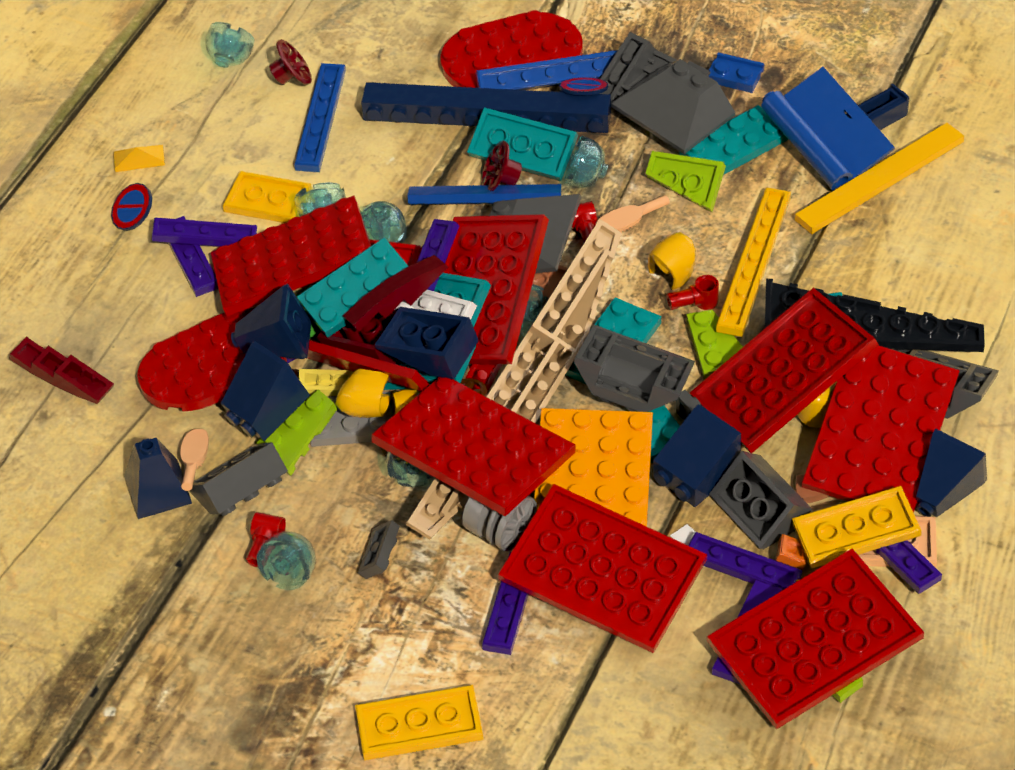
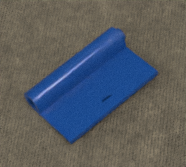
(816, 124)

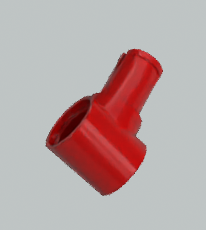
(585, 219)
(702, 294)
(261, 529)

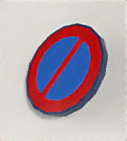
(583, 86)
(131, 206)

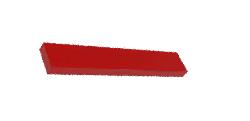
(352, 361)

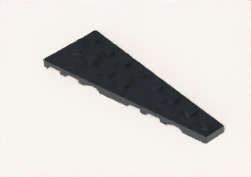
(888, 326)

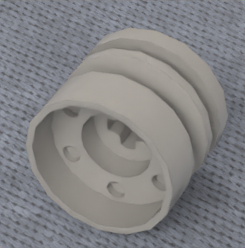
(499, 529)

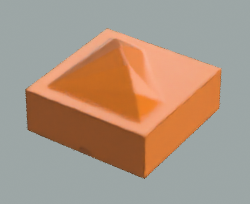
(791, 552)

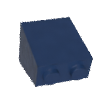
(262, 393)
(697, 456)

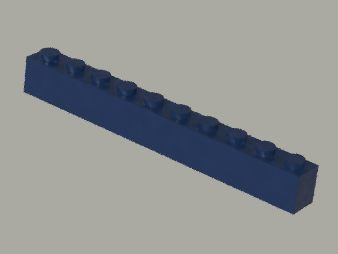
(465, 105)

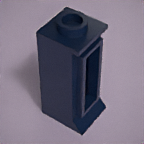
(886, 107)

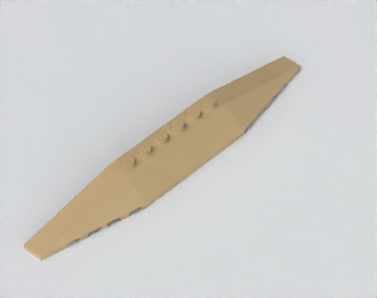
(538, 360)

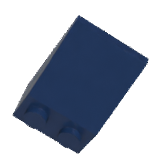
(429, 340)

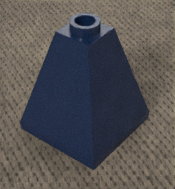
(277, 325)
(949, 474)
(154, 479)

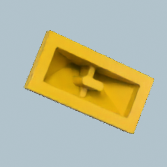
(139, 158)

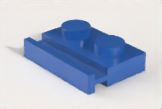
(736, 72)

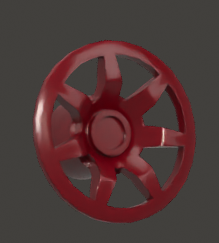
(287, 67)
(503, 170)

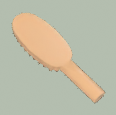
(630, 215)
(193, 453)

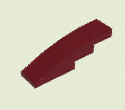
(404, 285)
(62, 372)

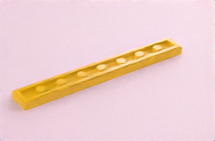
(879, 178)
(753, 262)

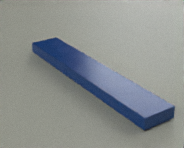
(544, 72)
(320, 118)
(479, 193)

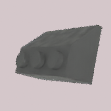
(239, 478)
(758, 499)

